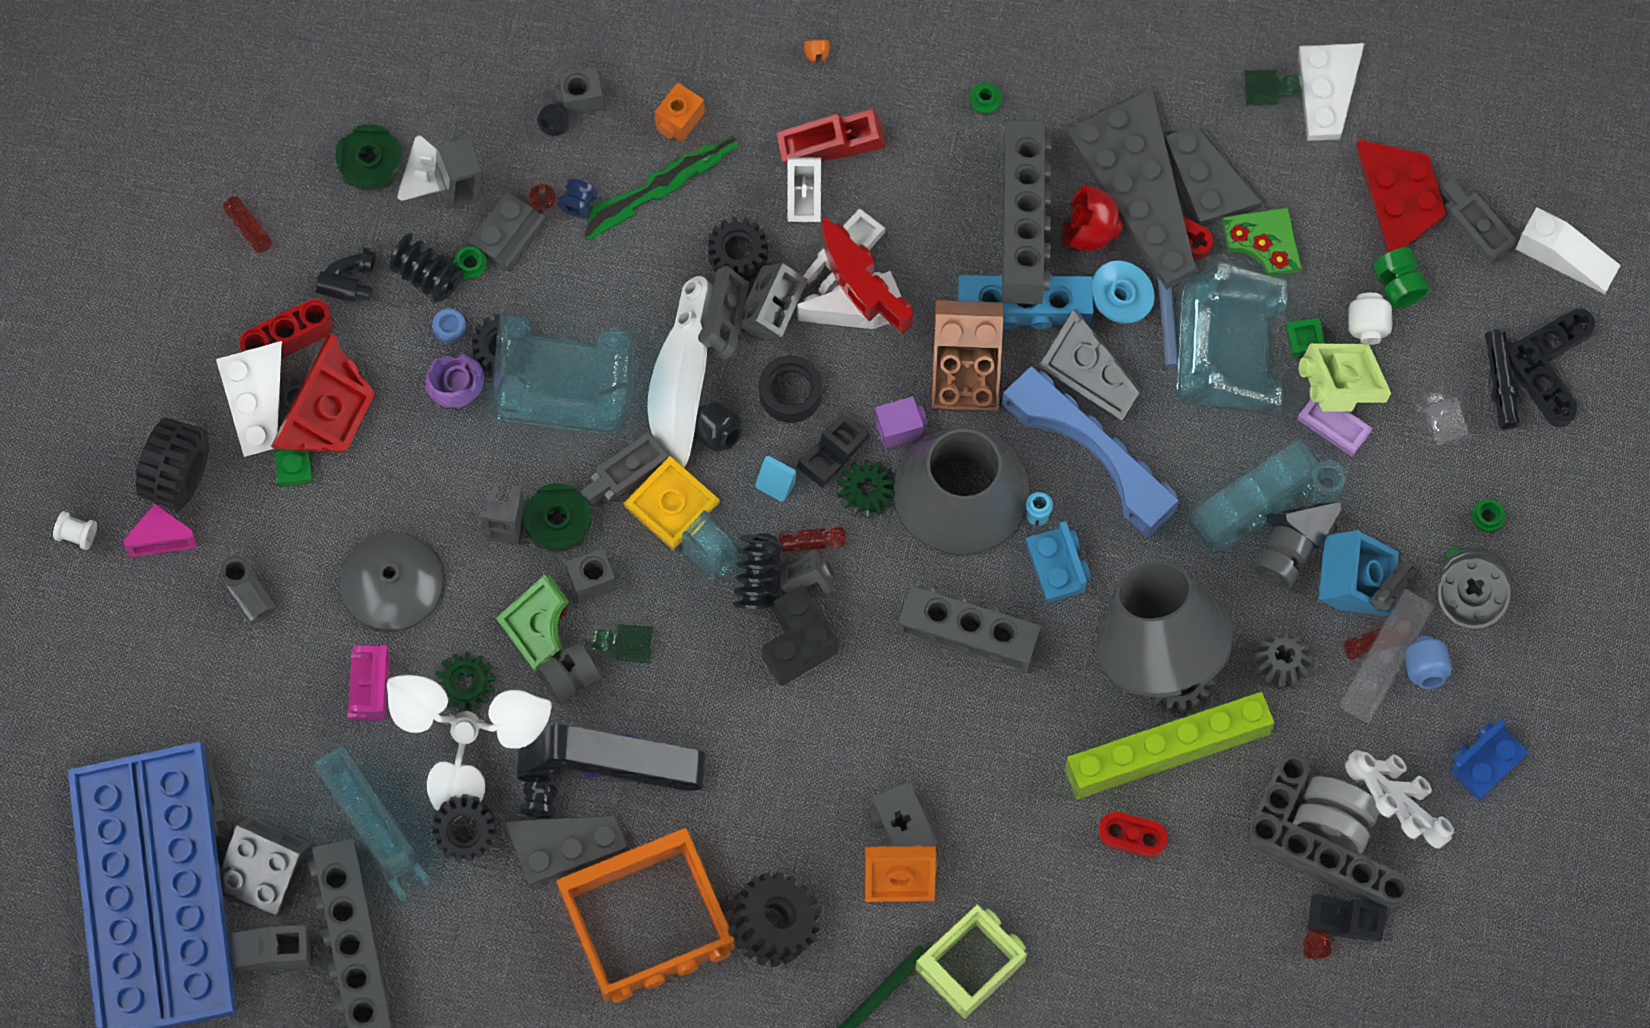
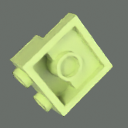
(1343, 376)

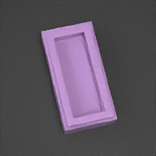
(1339, 428)

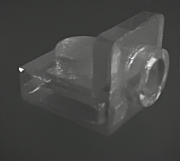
(1443, 417)

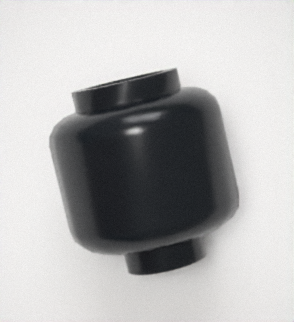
(717, 427)

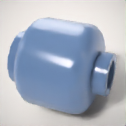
(1428, 662)

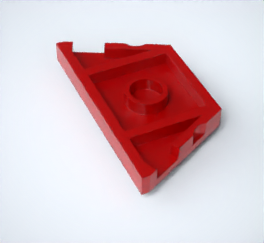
(1401, 192)
(327, 405)

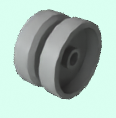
(1338, 813)

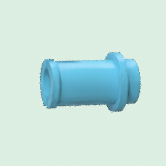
(1035, 514)

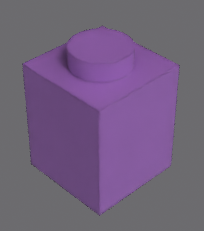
(899, 422)

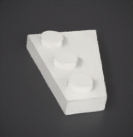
(1327, 86)
(253, 395)

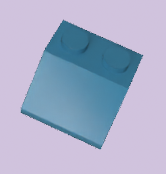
(1354, 571)

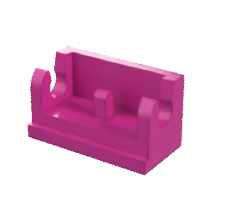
(368, 683)

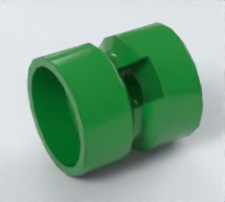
(1401, 278)

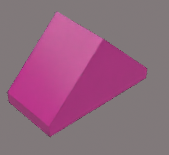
(158, 534)

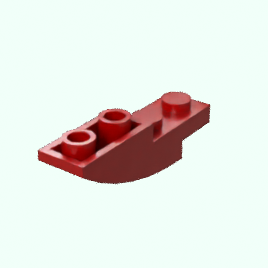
(854, 270)

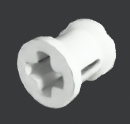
(75, 530)

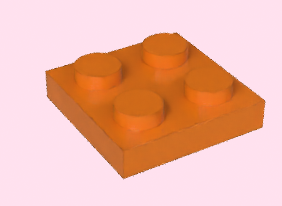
(900, 873)

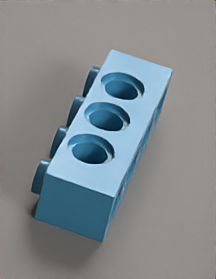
(1072, 290)

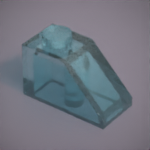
(708, 547)

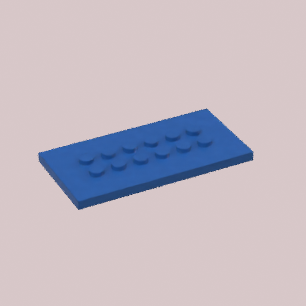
(152, 890)

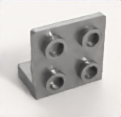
(261, 863)

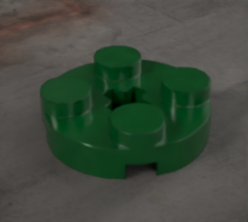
(369, 175)
(570, 531)

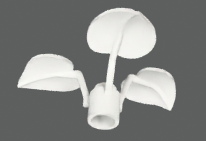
(514, 714)

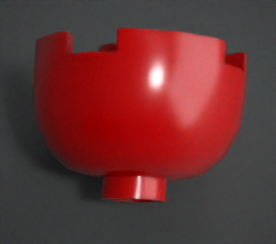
(1092, 221)

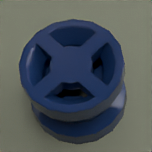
(577, 198)

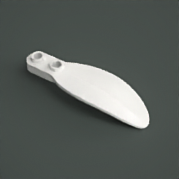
(680, 374)

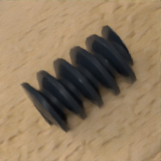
(423, 270)
(759, 572)

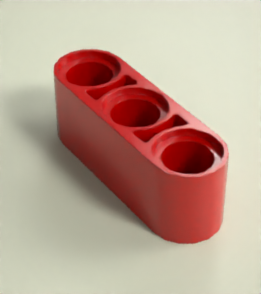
(293, 319)

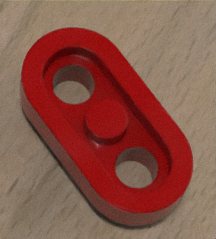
(1133, 832)

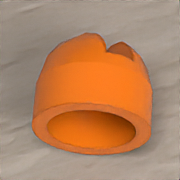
(814, 47)

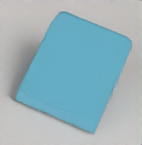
(776, 479)

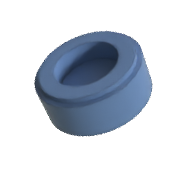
(449, 326)

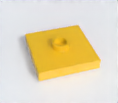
(670, 502)

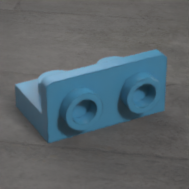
(1057, 563)

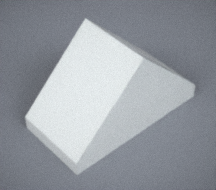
(804, 189)

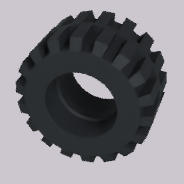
(172, 463)

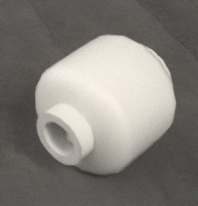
(1370, 318)

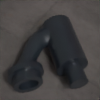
(343, 287)

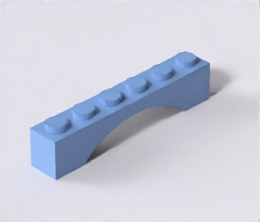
(1042, 406)

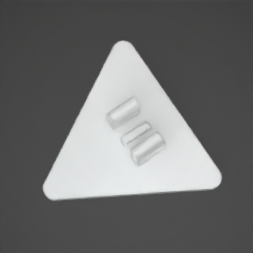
(419, 172)

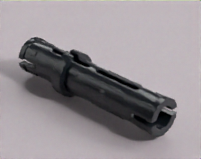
(1503, 392)

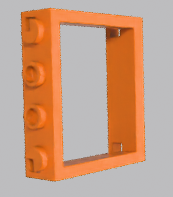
(624, 865)

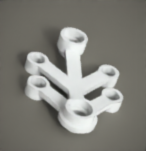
(1367, 770)

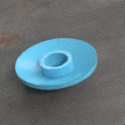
(1131, 284)

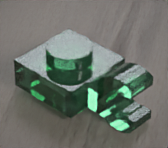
(1265, 87)
(630, 643)

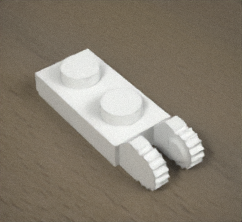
(862, 231)

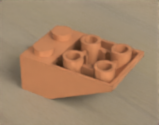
(967, 355)

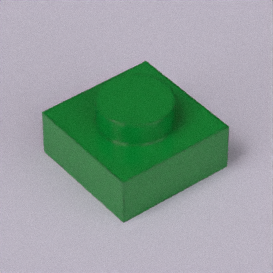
(1302, 334)
(293, 468)

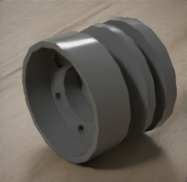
(1472, 605)

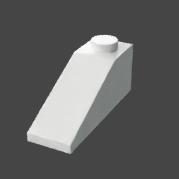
(1567, 251)

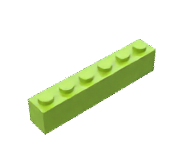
(1169, 745)

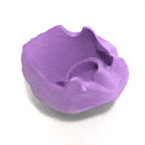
(454, 380)

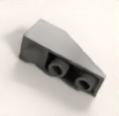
(270, 948)

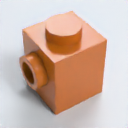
(679, 113)

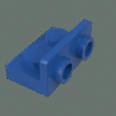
(1487, 760)

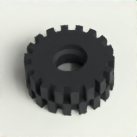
(758, 934)

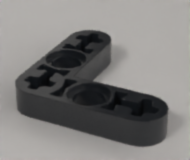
(1542, 355)

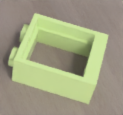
(946, 985)

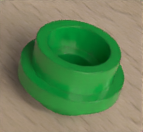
(982, 106)
(467, 254)
(1492, 507)

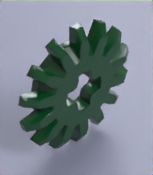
(854, 494)
(467, 668)

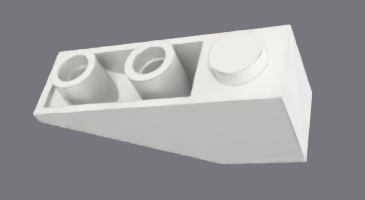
(837, 309)

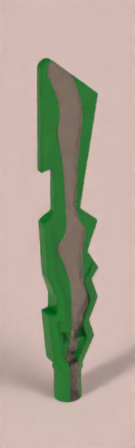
(659, 185)

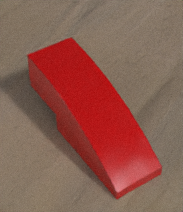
(833, 137)

